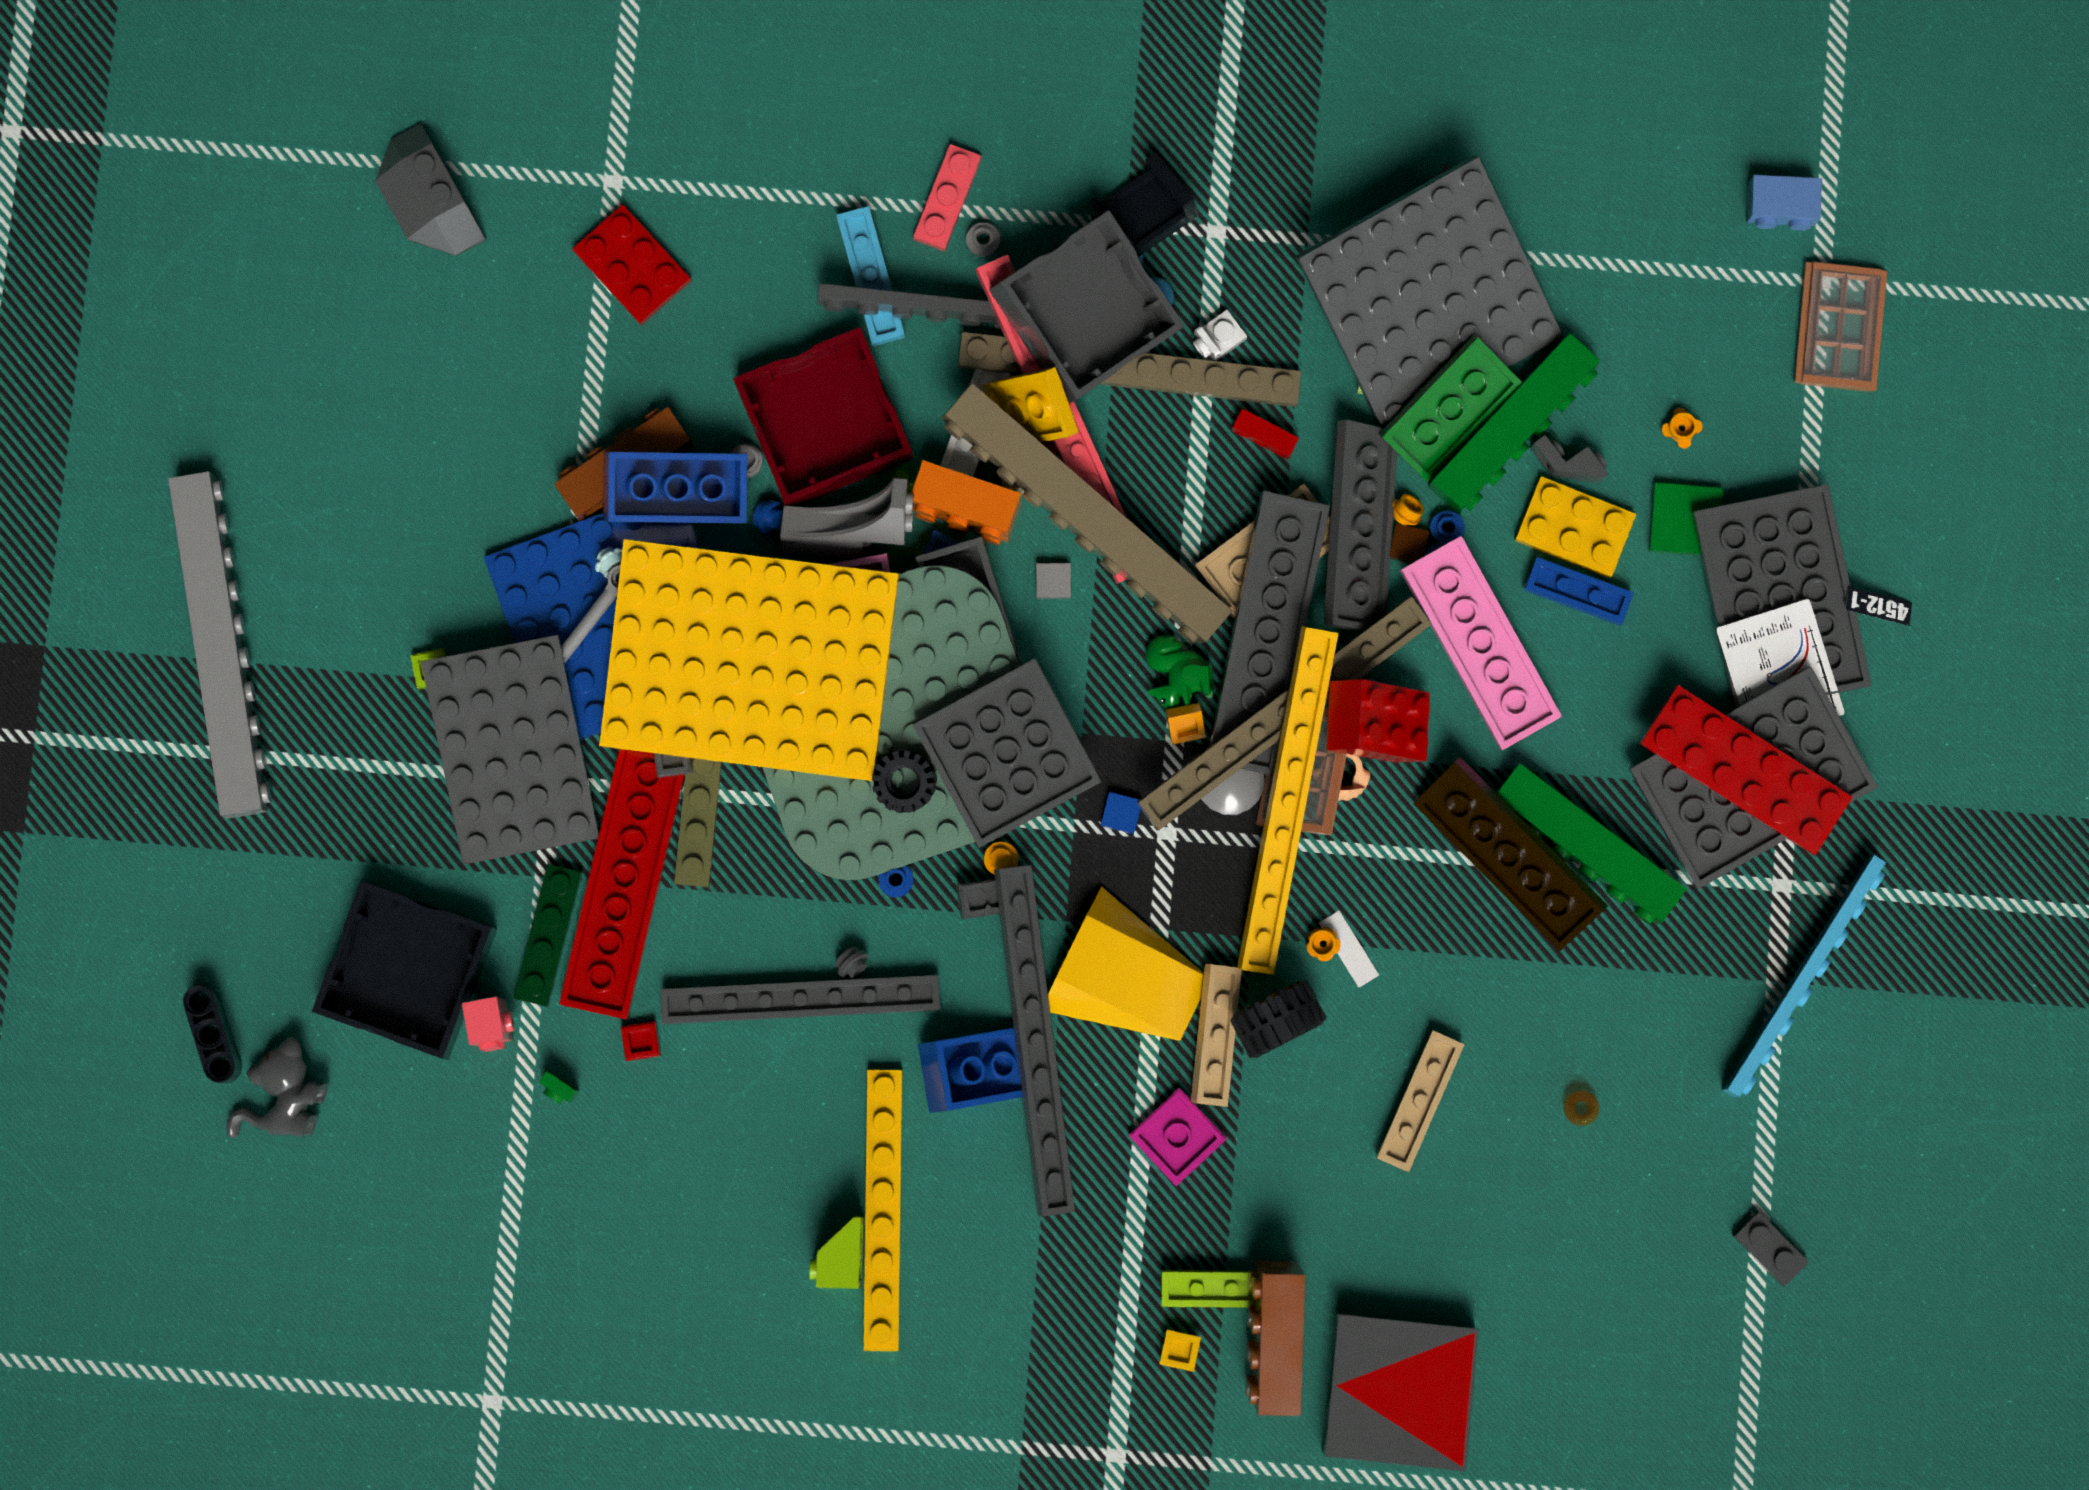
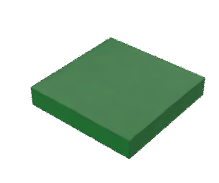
(1672, 519)

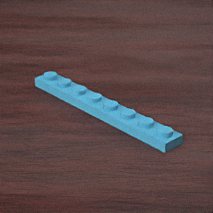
(1798, 989)

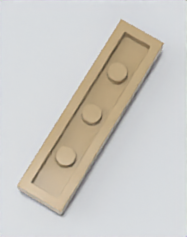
(1216, 1035)
(1420, 1101)

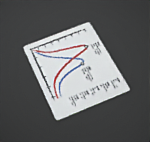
(1773, 648)

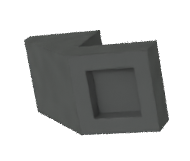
(1584, 466)

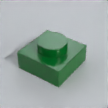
(557, 1088)

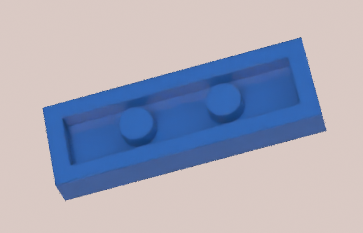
(1578, 591)

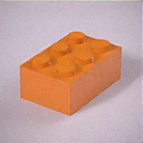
(965, 503)

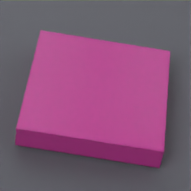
(1177, 1137)

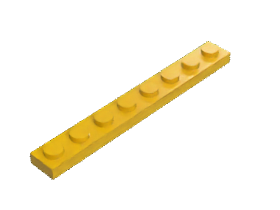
(883, 1210)

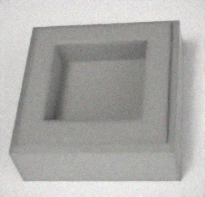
(1053, 580)

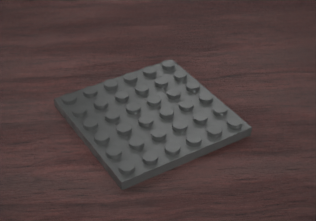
(1423, 281)

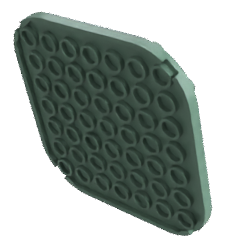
(943, 647)

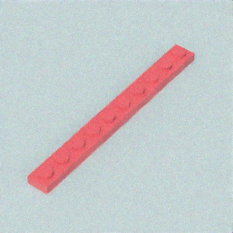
(1074, 451)

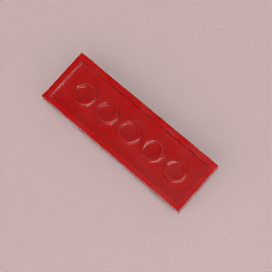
(1745, 770)

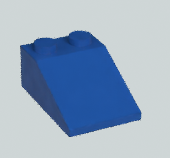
(970, 1070)

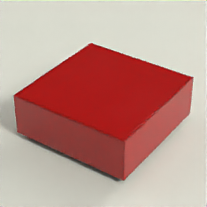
(640, 1041)

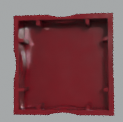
(823, 418)

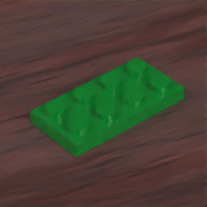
(1450, 408)

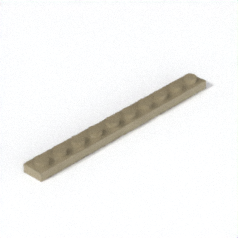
(1158, 373)
(1266, 724)

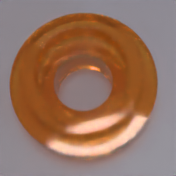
(1592, 1108)

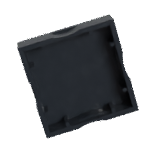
(404, 970)

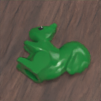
(1186, 672)

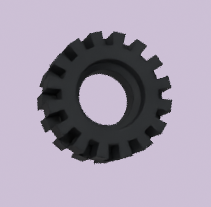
(885, 790)

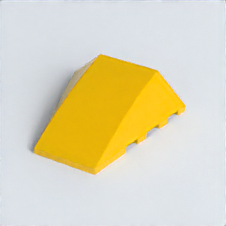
(1125, 975)

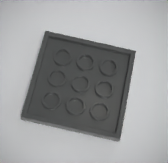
(1007, 753)

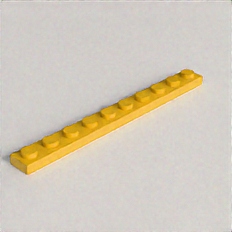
(1287, 800)

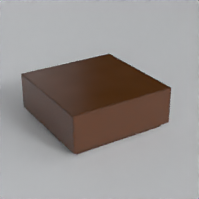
(1408, 543)

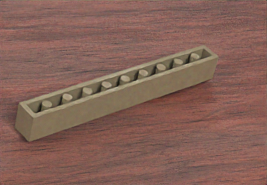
(1086, 514)

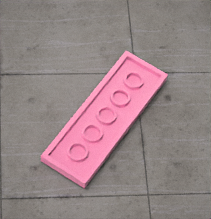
(1480, 643)

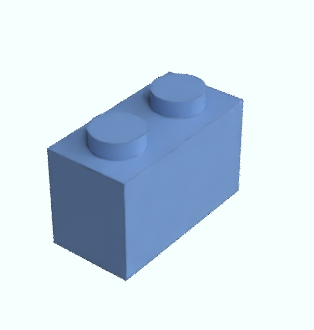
(1784, 201)

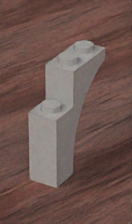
(850, 527)

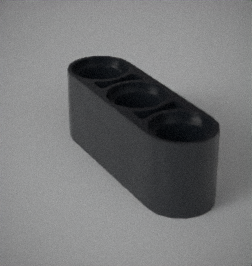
(200, 1022)

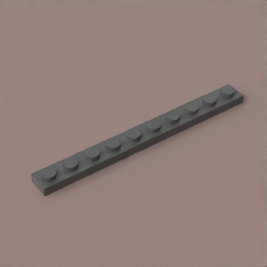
(1034, 1041)

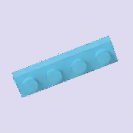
(869, 270)

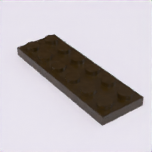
(1510, 854)

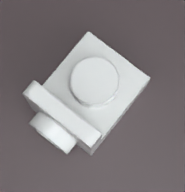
(1218, 336)

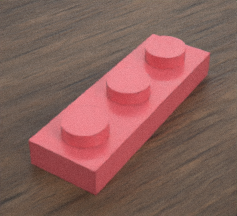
(947, 197)

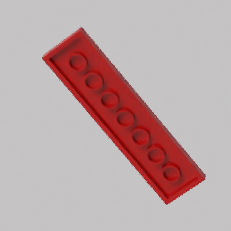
(622, 887)

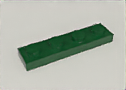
(548, 935)

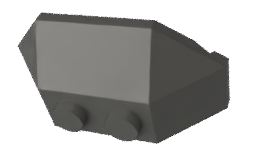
(425, 195)

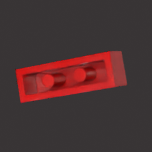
(1265, 434)

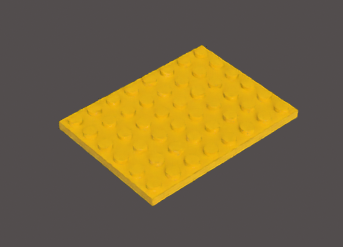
(749, 659)

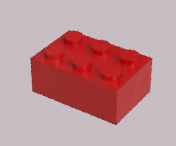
(1378, 721)

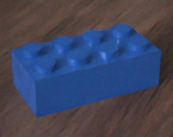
(675, 487)

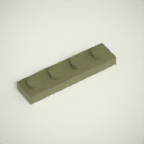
(698, 824)

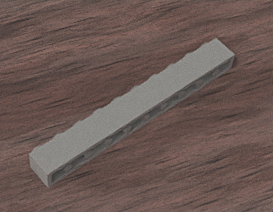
(219, 645)

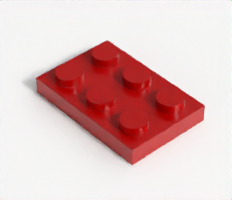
(631, 265)

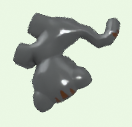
(282, 1075)

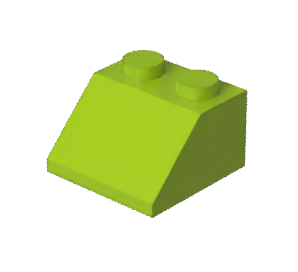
(841, 1258)

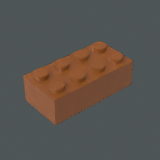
(1277, 1337)

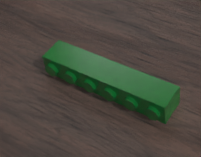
(1514, 424)
(1591, 846)

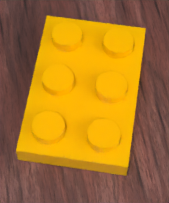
(1036, 403)
(1575, 527)

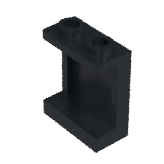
(1149, 206)

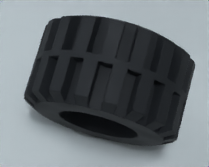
(1278, 1019)

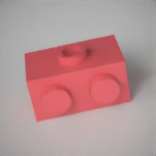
(488, 1023)

